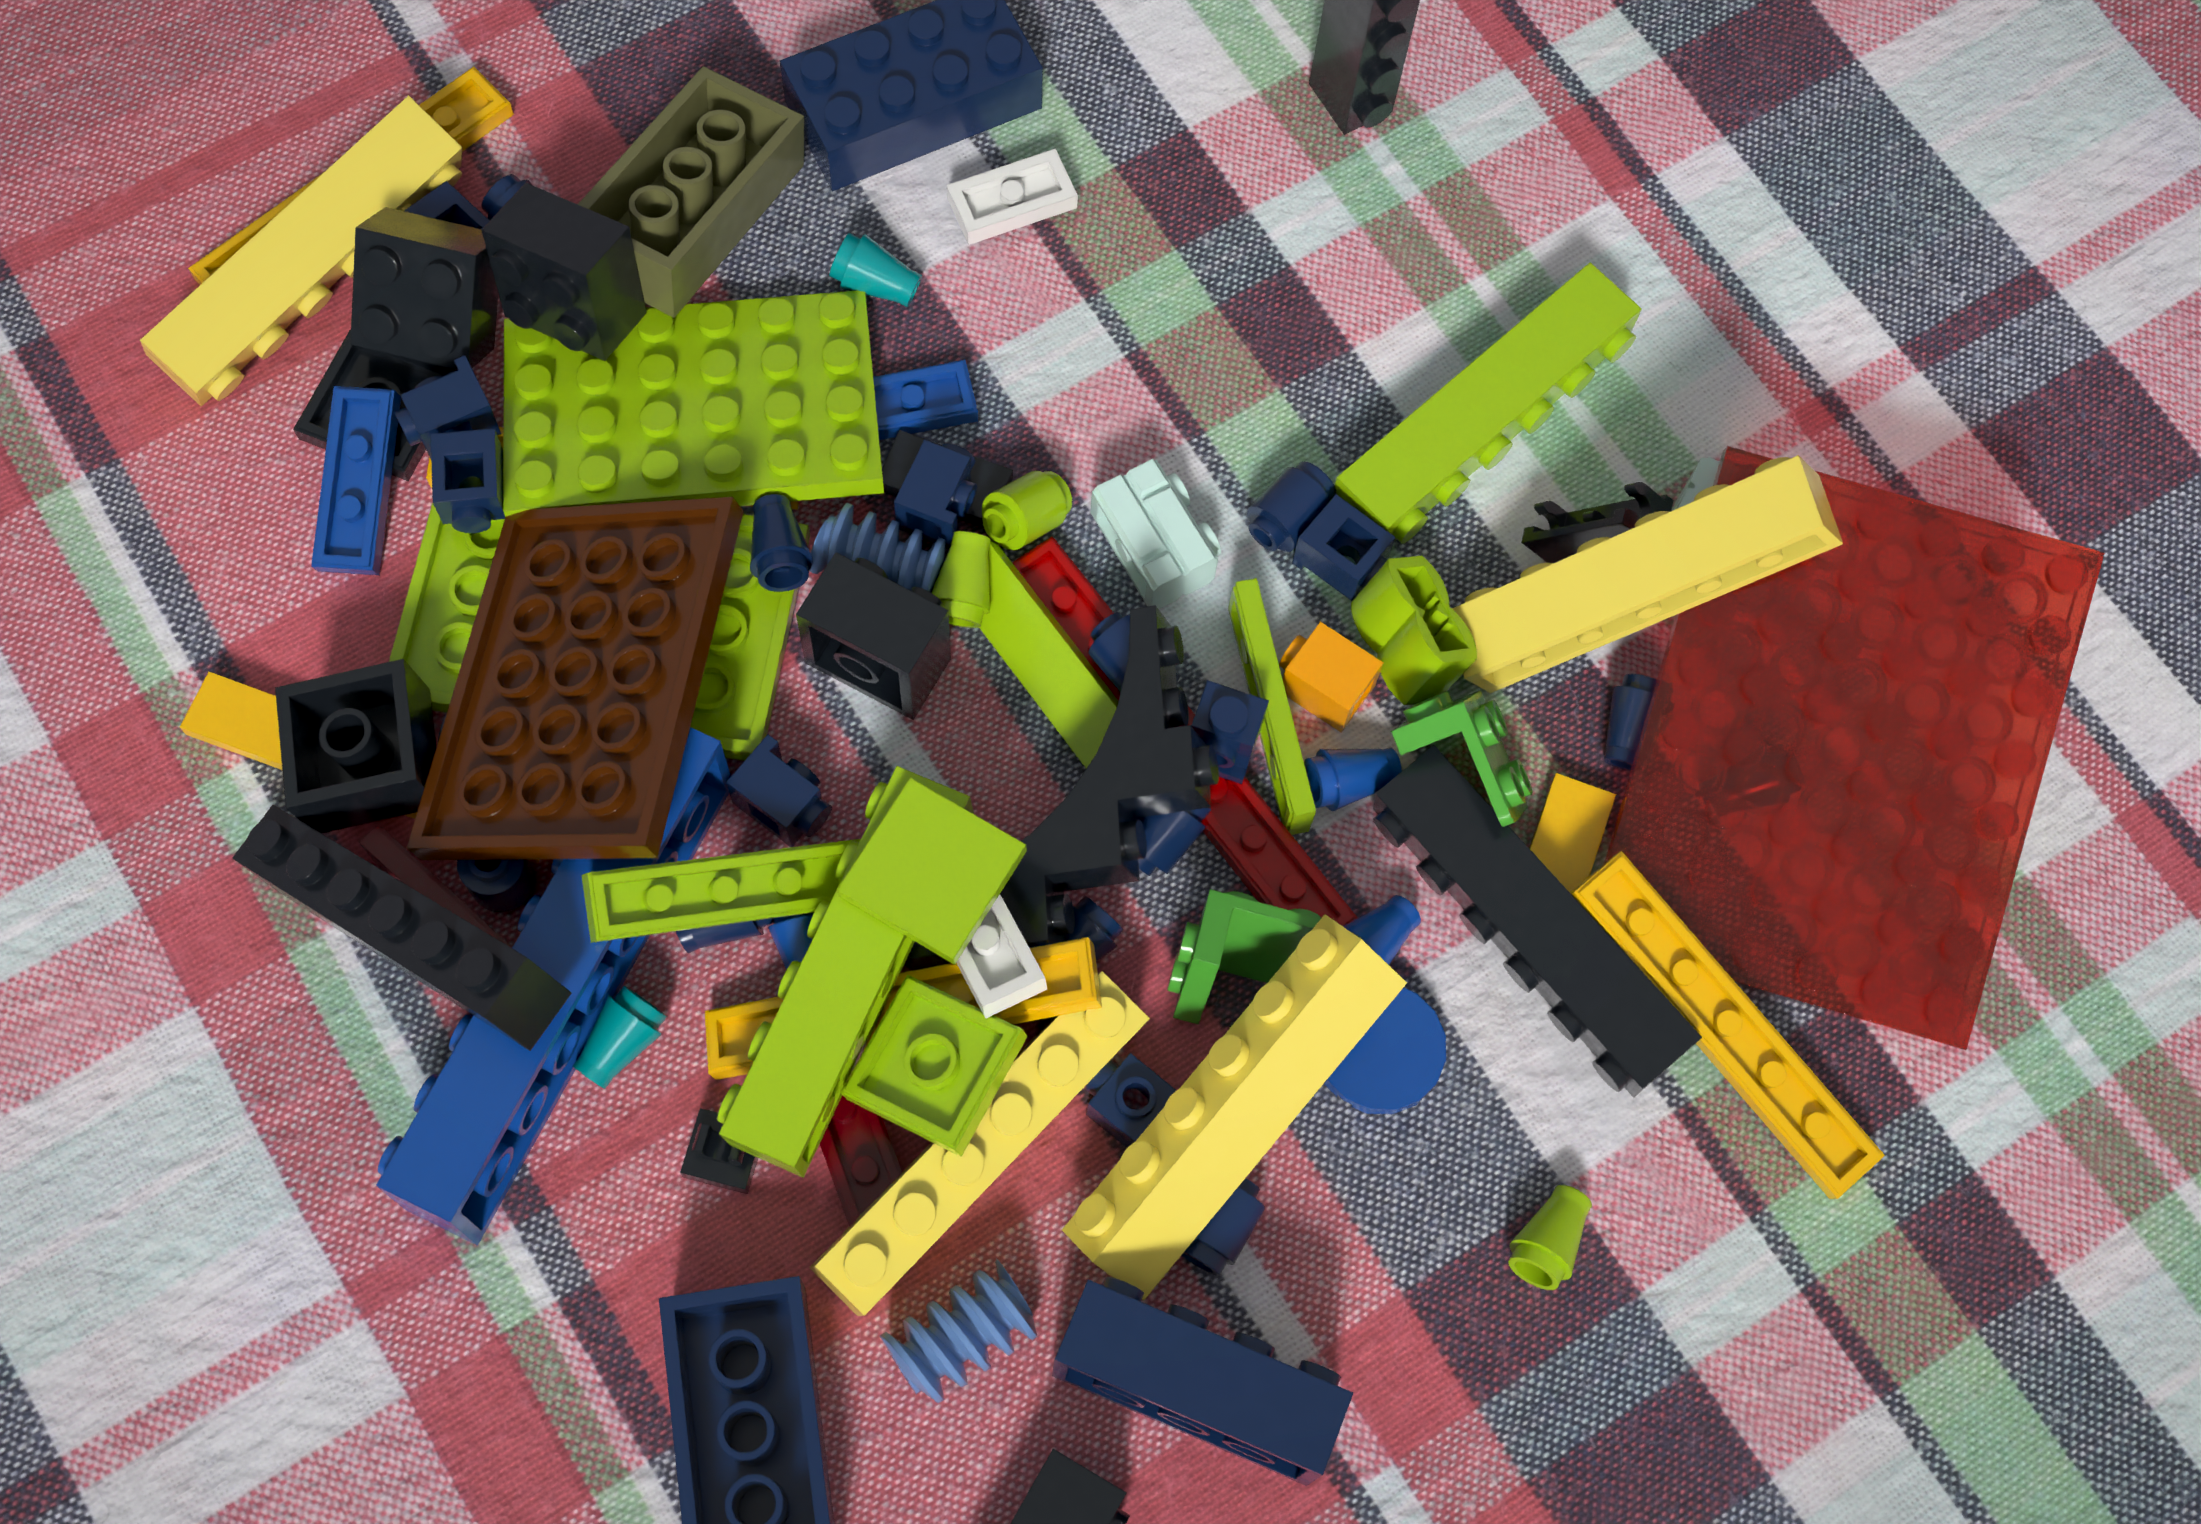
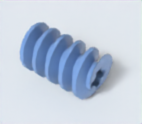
(901, 561)
(961, 1333)

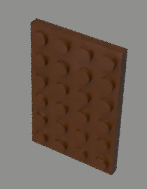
(579, 683)

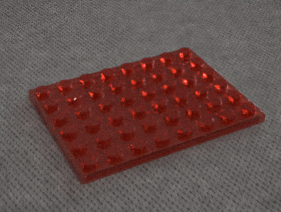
(1860, 756)

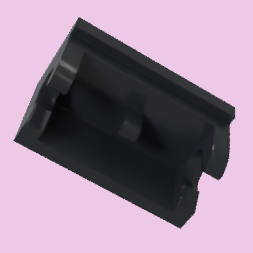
(1574, 528)

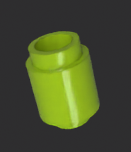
(1026, 509)

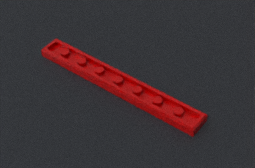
(1239, 819)

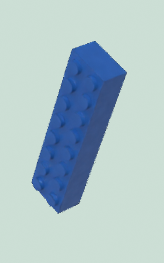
(495, 1094)

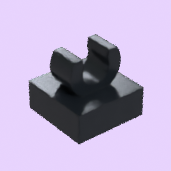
(713, 1160)

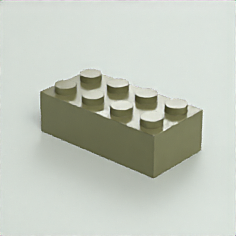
(699, 182)

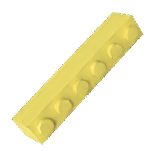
(299, 255)
(1649, 572)
(1234, 1106)
(943, 1185)

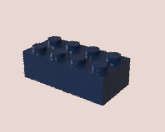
(911, 86)
(1203, 1382)
(746, 1405)

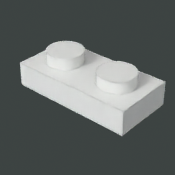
(1012, 196)
(1000, 963)

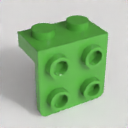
(1482, 730)
(1236, 938)

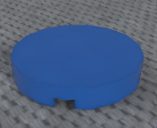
(1394, 1059)

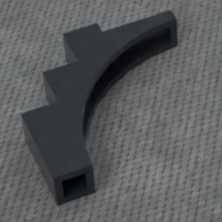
(1139, 771)

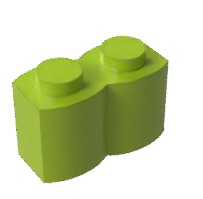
(1413, 629)

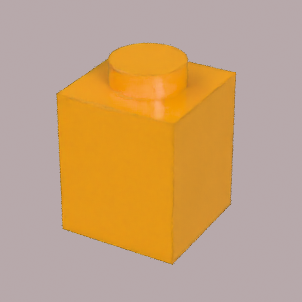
(1329, 675)

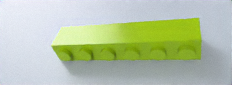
(1491, 403)
(823, 1017)

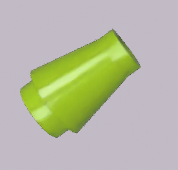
(965, 580)
(1550, 1241)

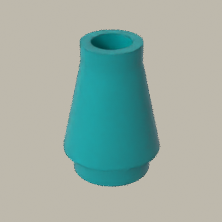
(870, 268)
(619, 1035)

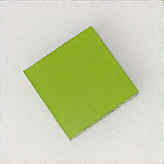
(932, 870)
(934, 1065)

